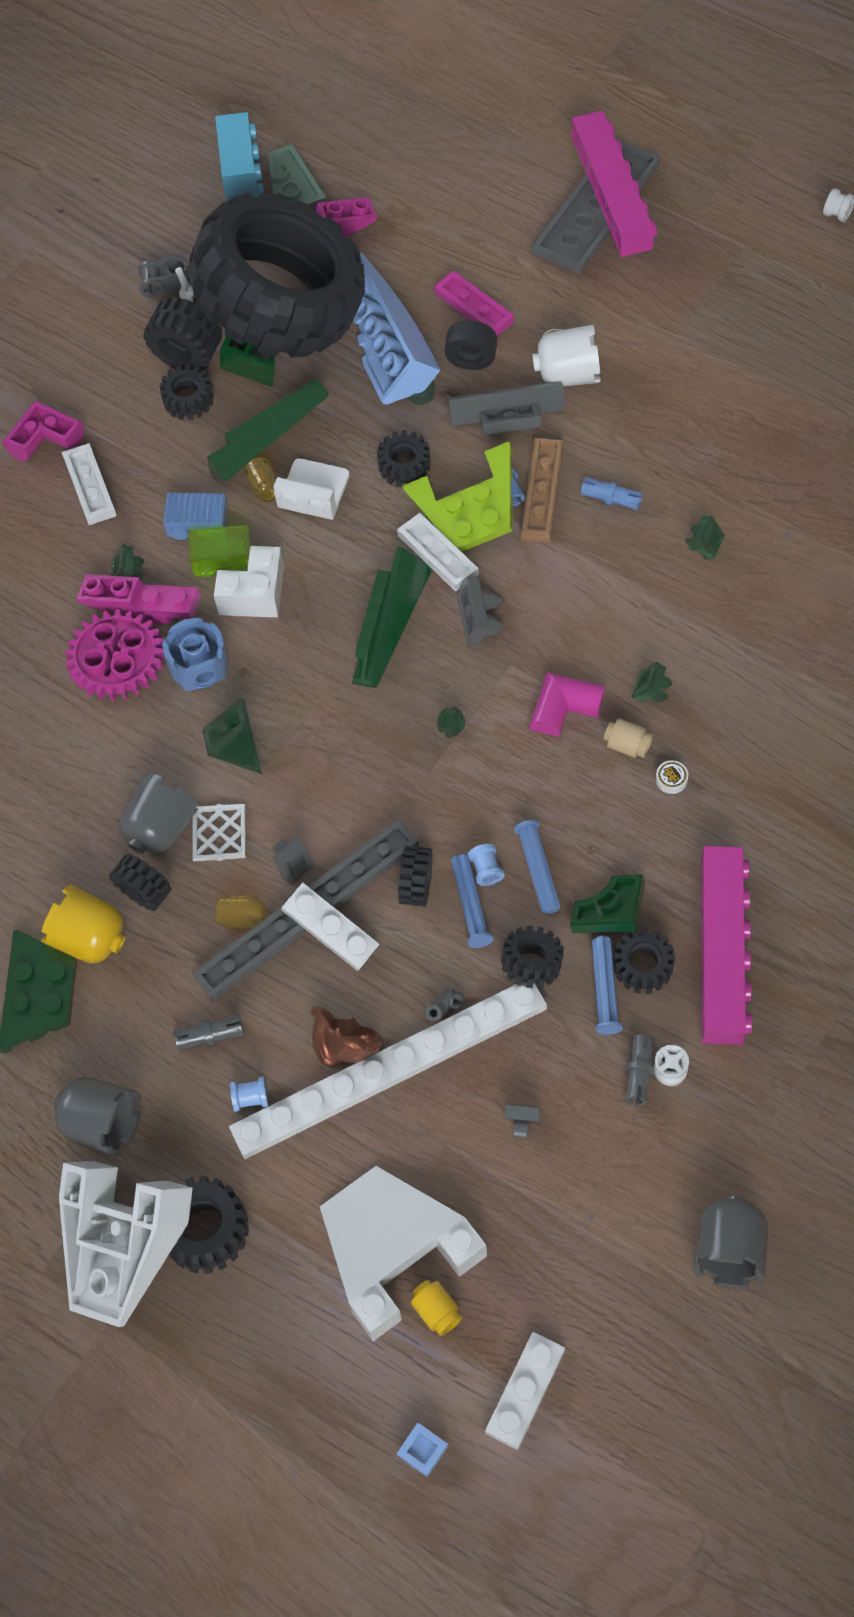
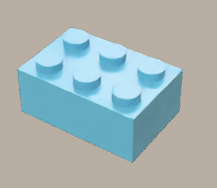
(238, 155)

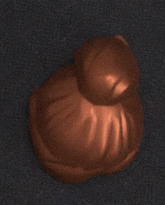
(342, 1039)

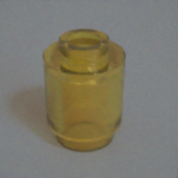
(261, 478)
(239, 911)

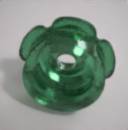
(451, 722)

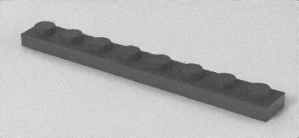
(280, 930)

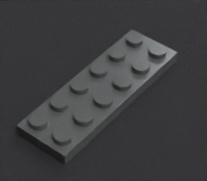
(580, 225)

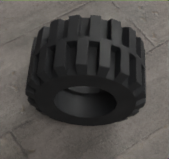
(182, 334)
(225, 1241)

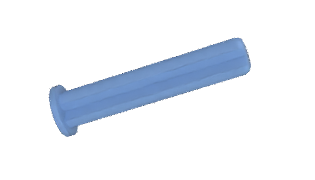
(538, 866)
(470, 902)
(605, 987)

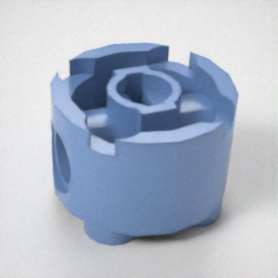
(195, 654)

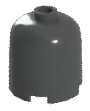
(156, 815)
(97, 1114)
(732, 1243)

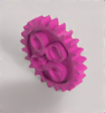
(90, 649)

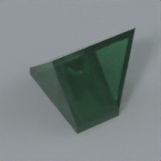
(232, 738)

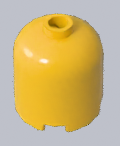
(84, 926)

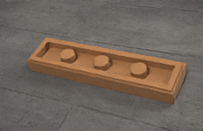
(542, 490)

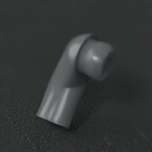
(442, 1004)

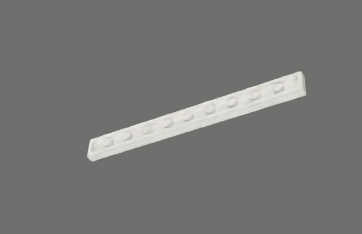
(386, 1068)

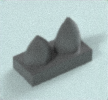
(473, 605)

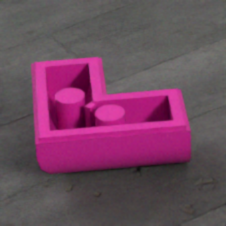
(39, 424)
(562, 695)

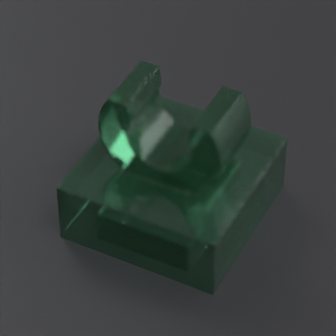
(706, 537)
(123, 563)
(649, 683)

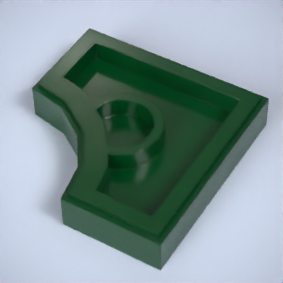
(612, 909)

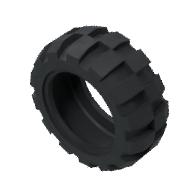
(259, 309)

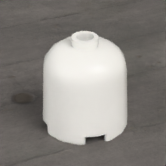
(568, 357)

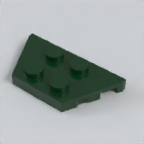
(36, 991)

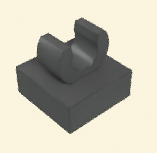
(291, 859)
(522, 1116)

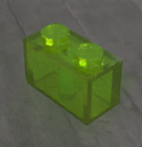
(219, 549)

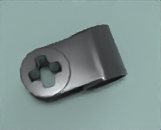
(162, 276)

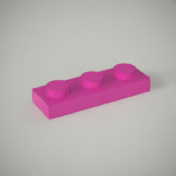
(473, 302)

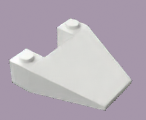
(384, 1228)
(115, 1247)

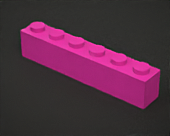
(613, 183)
(724, 946)

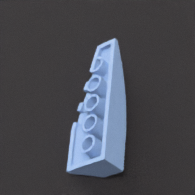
(392, 343)

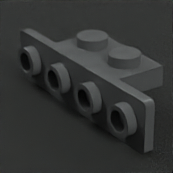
(507, 408)

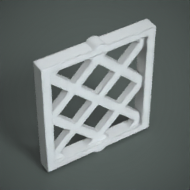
(219, 855)

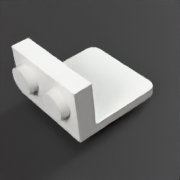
(312, 488)

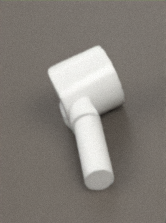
(186, 290)

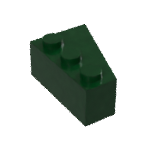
(246, 361)

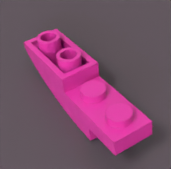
(349, 213)
(129, 593)

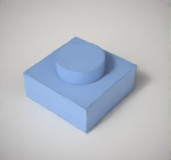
(422, 1450)

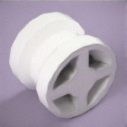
(839, 205)
(673, 1058)

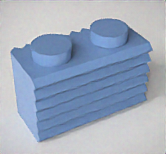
(193, 512)

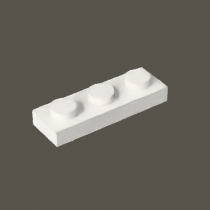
(89, 484)
(437, 551)
(330, 926)
(525, 1391)

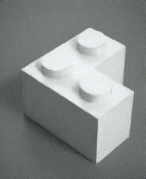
(255, 590)

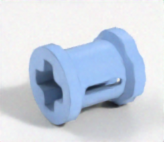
(486, 864)
(249, 1094)

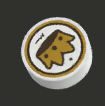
(672, 777)

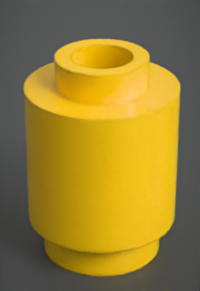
(436, 1307)

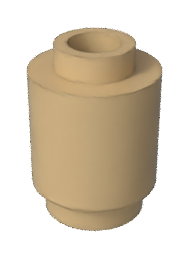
(628, 738)

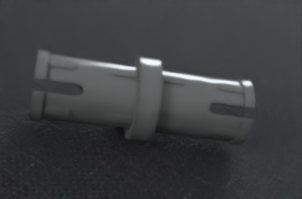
(208, 1033)
(639, 1070)

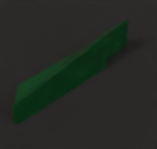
(263, 429)
(387, 615)

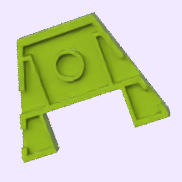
(475, 512)

